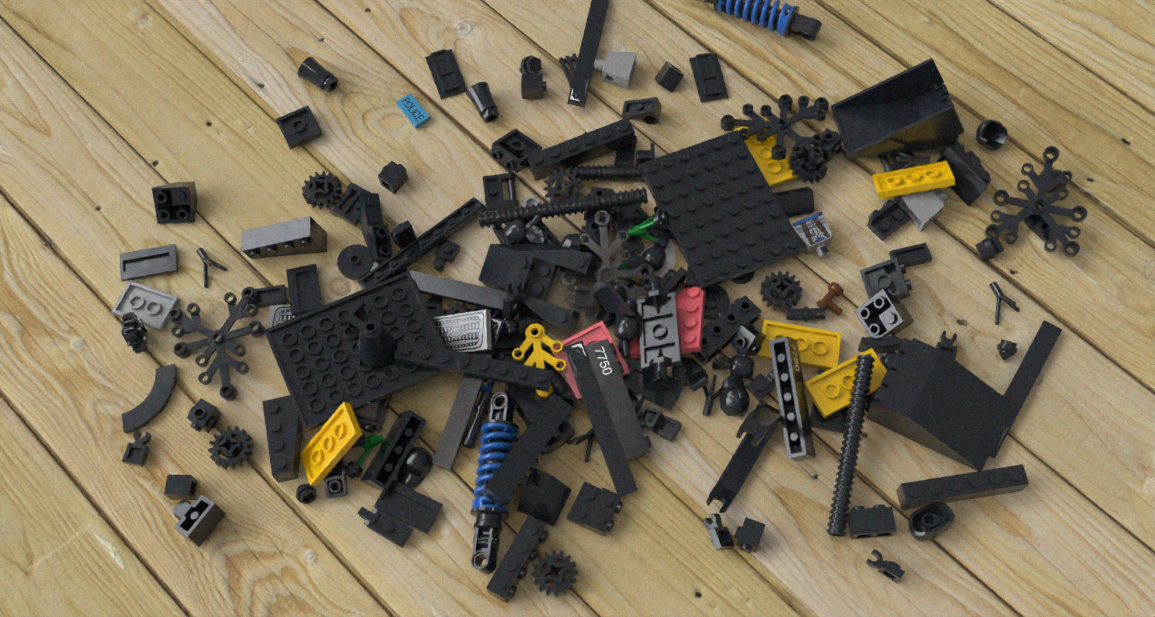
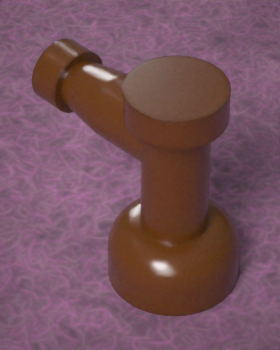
(834, 290)

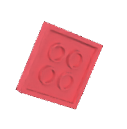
(589, 336)

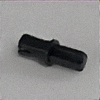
(805, 314)

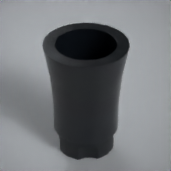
(317, 75)
(483, 101)

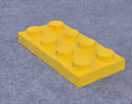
(774, 171)
(913, 180)
(815, 346)
(833, 387)
(330, 444)

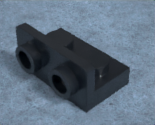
(887, 219)
(672, 280)

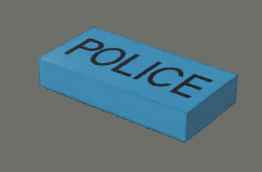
(413, 111)

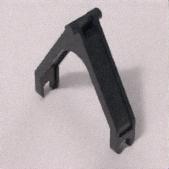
(758, 427)

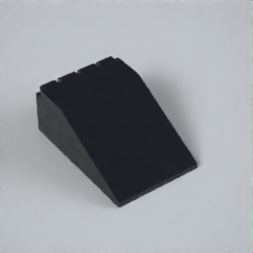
(899, 115)
(939, 404)

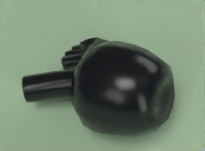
(519, 232)
(654, 256)
(626, 330)
(740, 365)

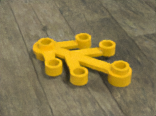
(539, 354)

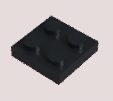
(299, 127)

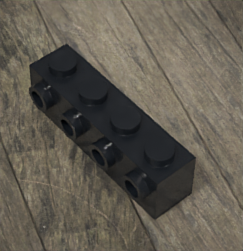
(591, 227)
(721, 332)
(515, 562)

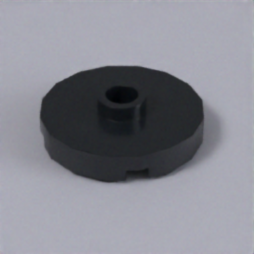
(358, 269)

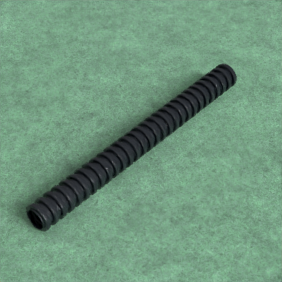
(607, 172)
(564, 207)
(850, 446)

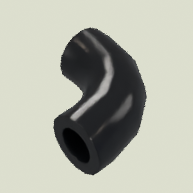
(561, 388)

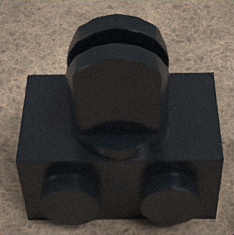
(197, 519)

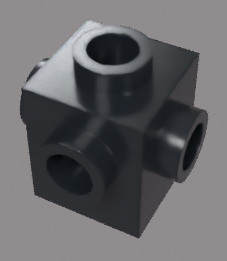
(831, 144)
(748, 340)
(204, 416)

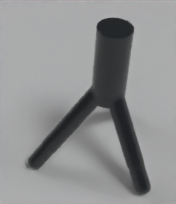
(913, 160)
(207, 262)
(1000, 296)
(710, 397)
(589, 435)

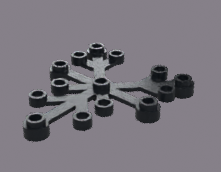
(782, 126)
(1043, 185)
(605, 253)
(222, 359)

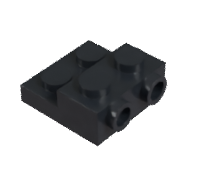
(513, 149)
(887, 276)
(595, 509)

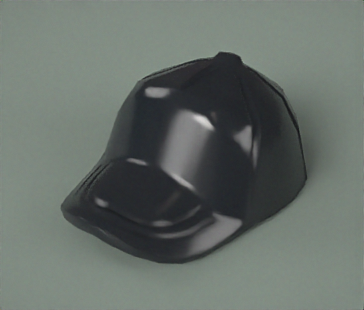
(734, 397)
(415, 467)

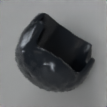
(991, 134)

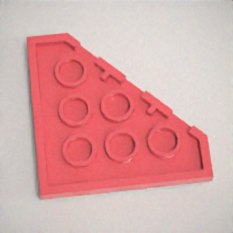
(691, 316)

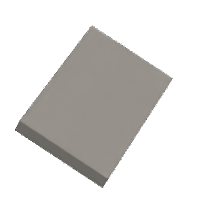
(147, 304)

